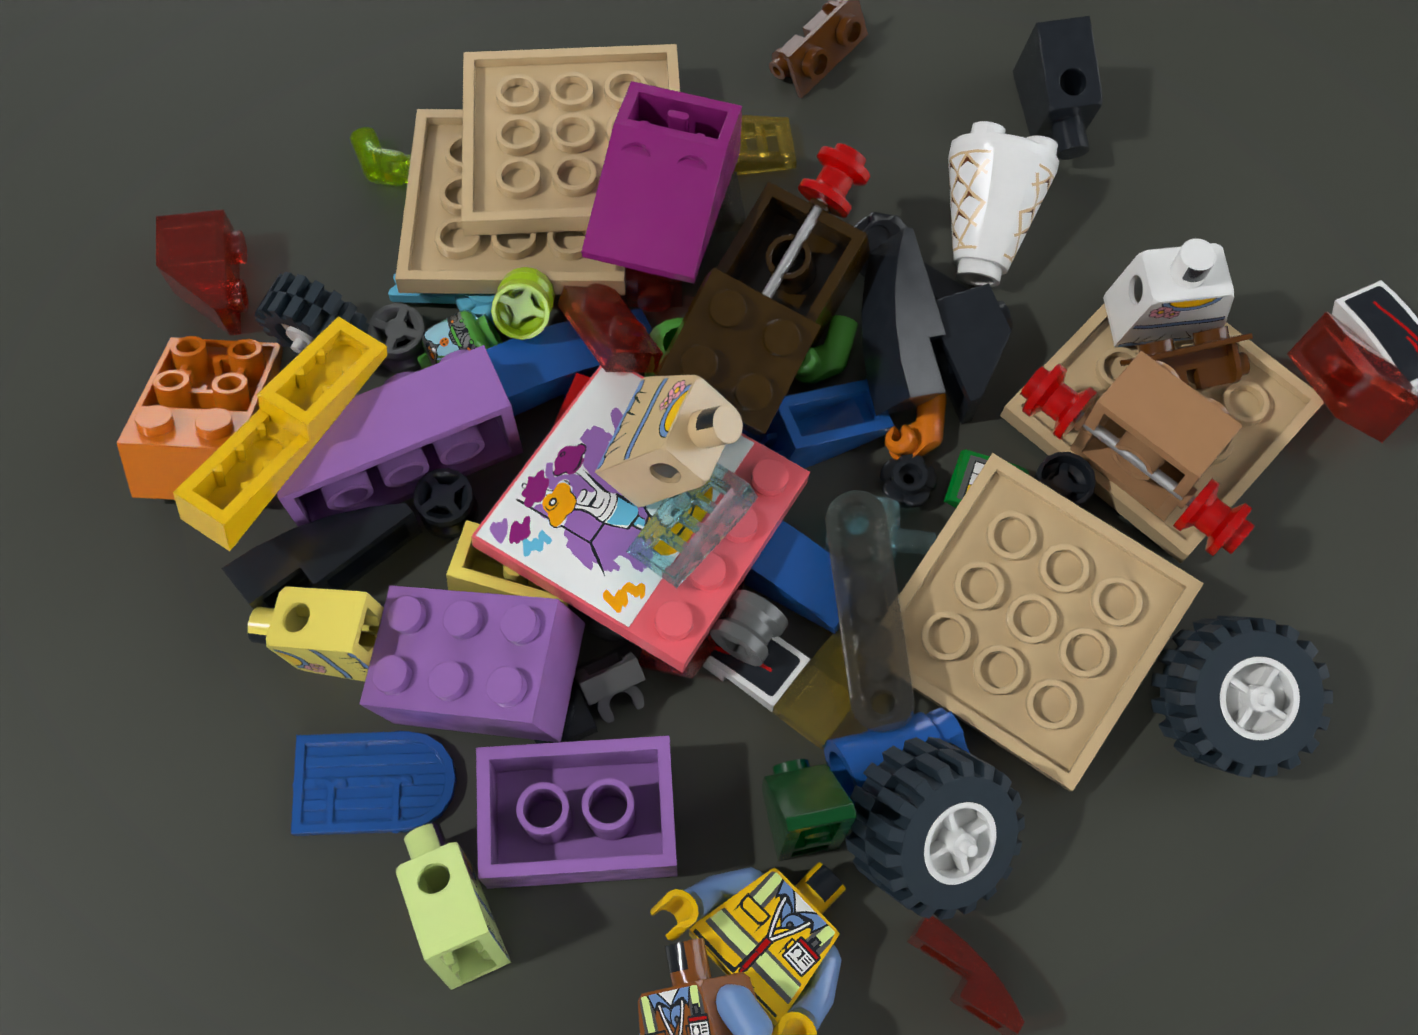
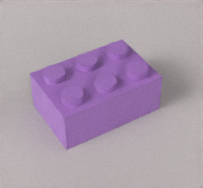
(474, 662)
(575, 812)

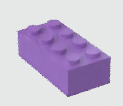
(402, 430)

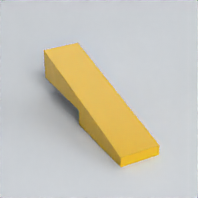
(265, 451)

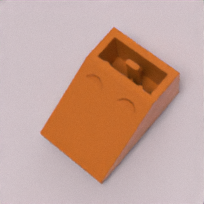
(192, 408)

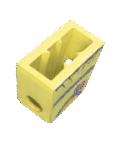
(320, 630)

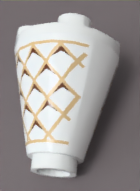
(994, 197)

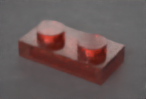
(609, 329)

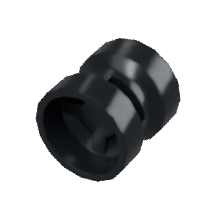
(1068, 476)

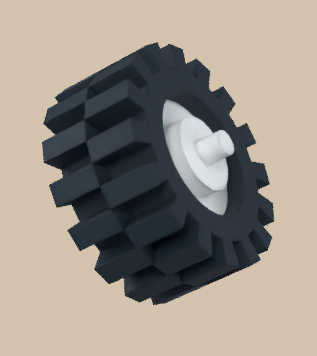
(301, 310)

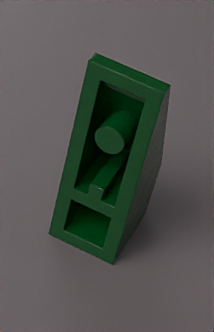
(806, 809)

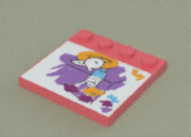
(573, 529)

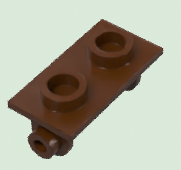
(826, 42)
(1211, 357)

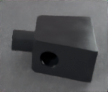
(1060, 83)

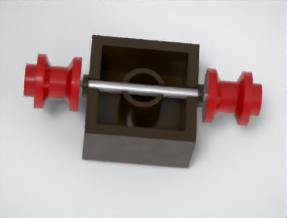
(797, 247)

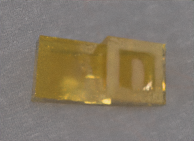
(819, 695)

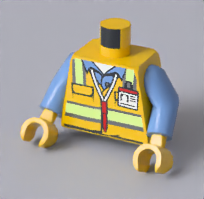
(770, 934)

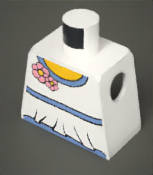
(1170, 294)

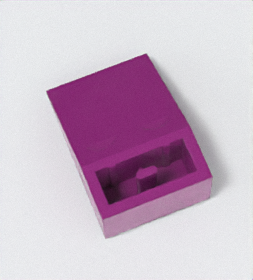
(663, 181)

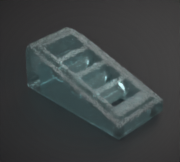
(722, 518)

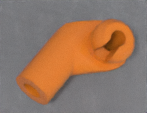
(921, 435)

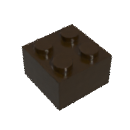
(740, 347)

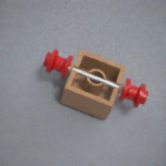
(1149, 440)

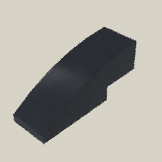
(899, 327)
(323, 553)

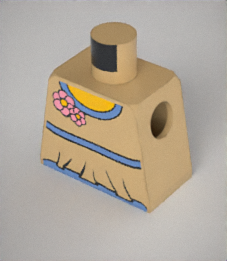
(668, 439)

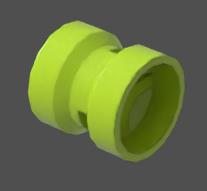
(518, 314)

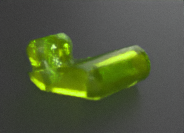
(379, 164)

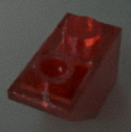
(201, 264)

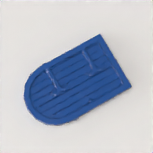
(369, 783)

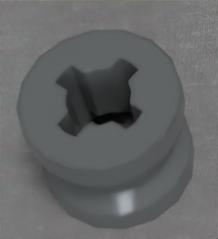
(393, 325)
(749, 627)

